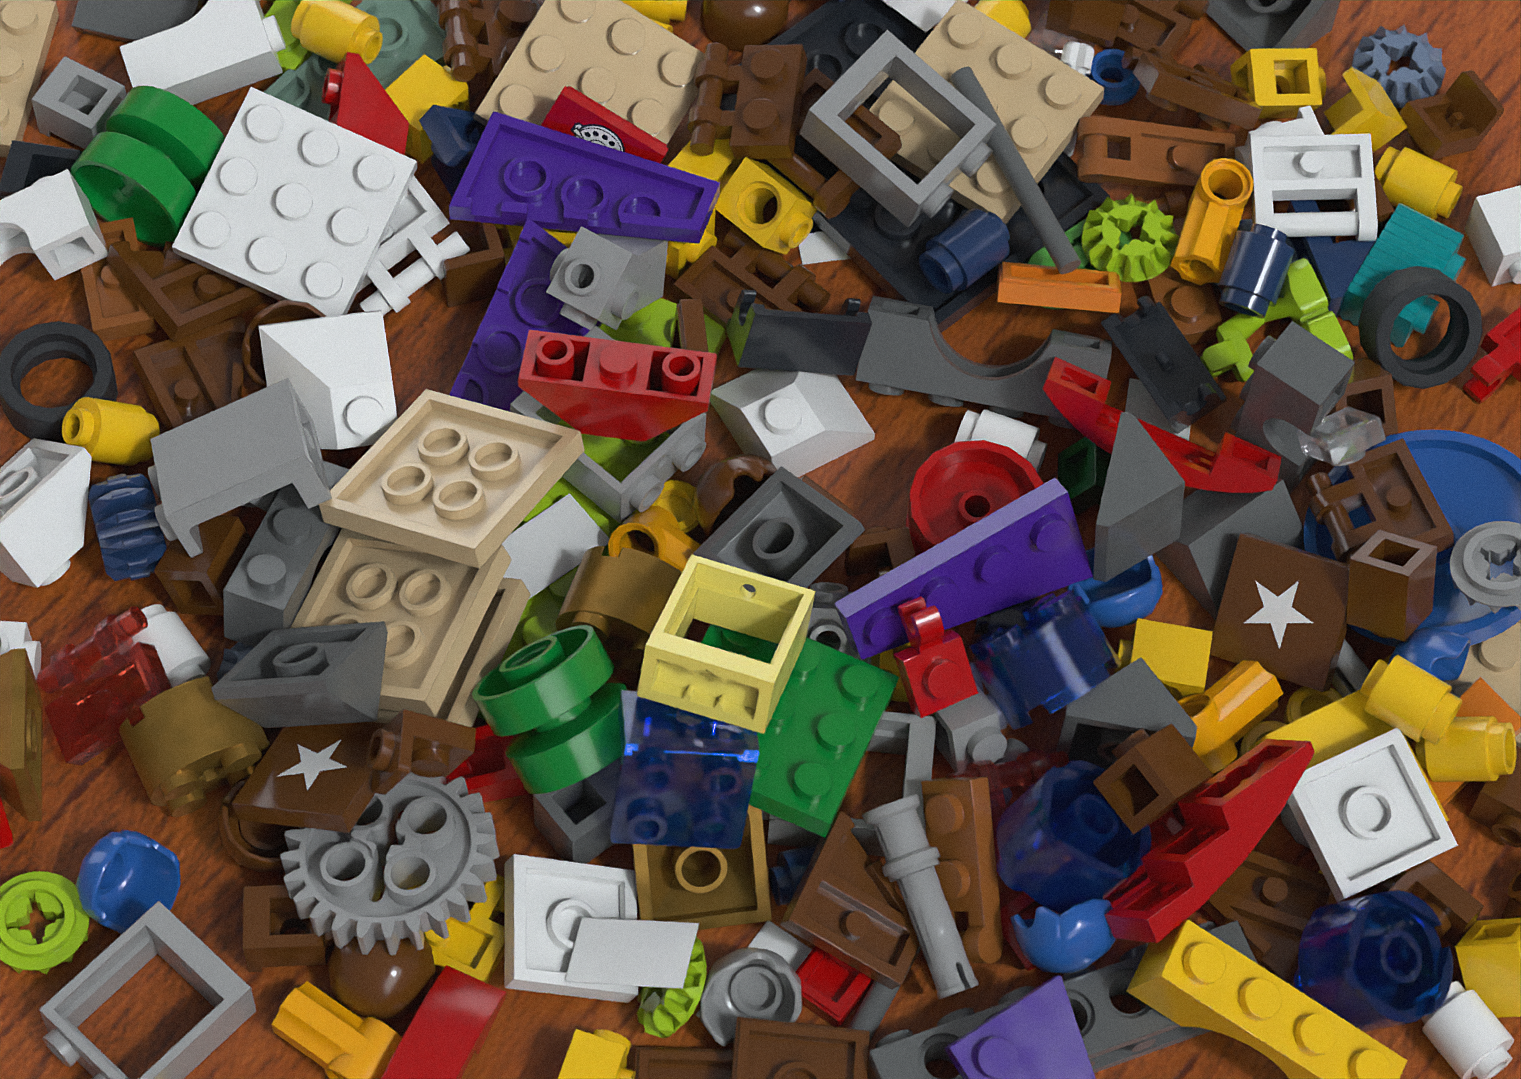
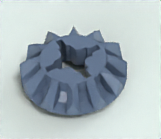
(1417, 81)

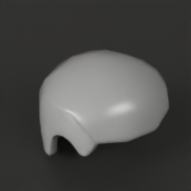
(749, 985)

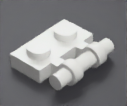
(410, 229)

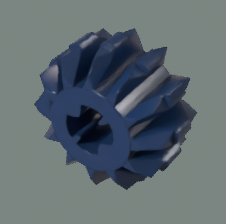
(127, 526)

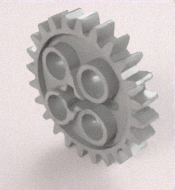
(445, 863)

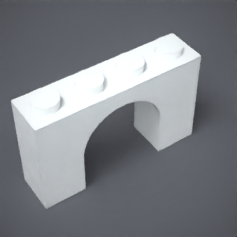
(209, 54)

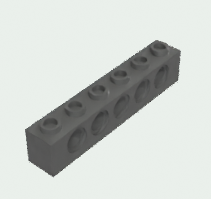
(1106, 1032)

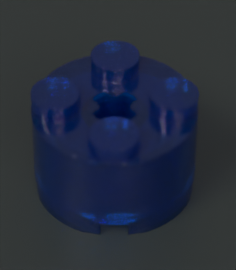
(1044, 660)
(1067, 840)
(1375, 960)

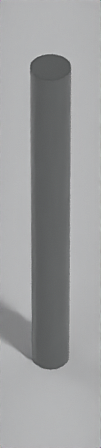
(1019, 176)

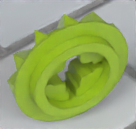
(1138, 259)
(57, 900)
(669, 1008)

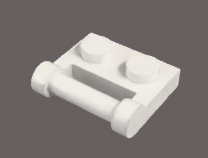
(1314, 170)

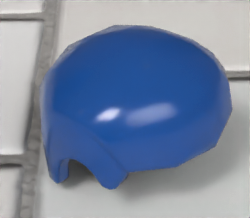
(1123, 597)
(1435, 651)
(125, 878)
(1067, 939)

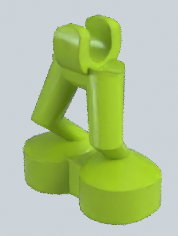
(1300, 300)

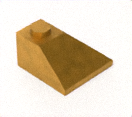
(20, 735)
(705, 883)

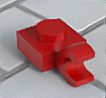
(1502, 360)
(936, 664)

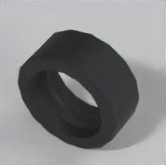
(46, 343)
(1453, 350)

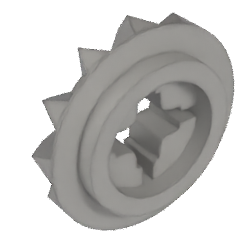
(1471, 568)

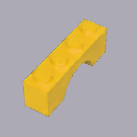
(1217, 988)

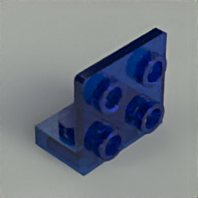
(681, 777)

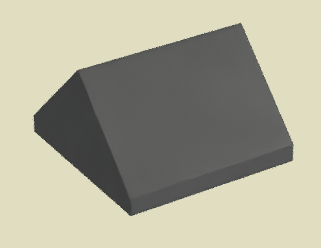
(1274, 22)
(1138, 503)
(783, 532)
(1211, 533)
(309, 676)
(1118, 709)

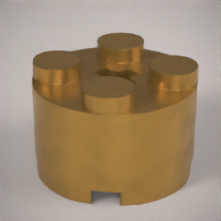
(621, 603)
(191, 746)

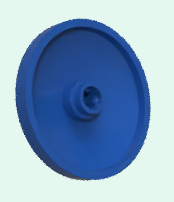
(1472, 486)

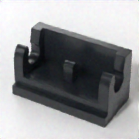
(797, 339)
(1165, 363)

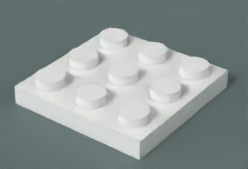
(294, 205)

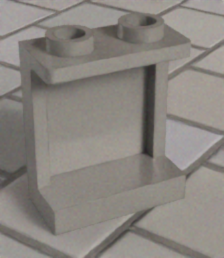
(235, 459)

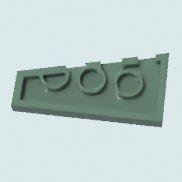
(407, 32)

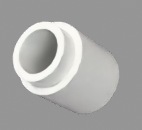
(1004, 431)
(175, 645)
(1468, 1035)

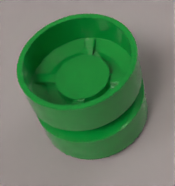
(149, 163)
(556, 708)

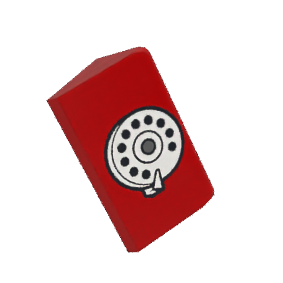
(586, 119)

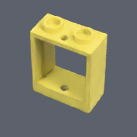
(713, 679)

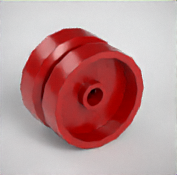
(963, 487)

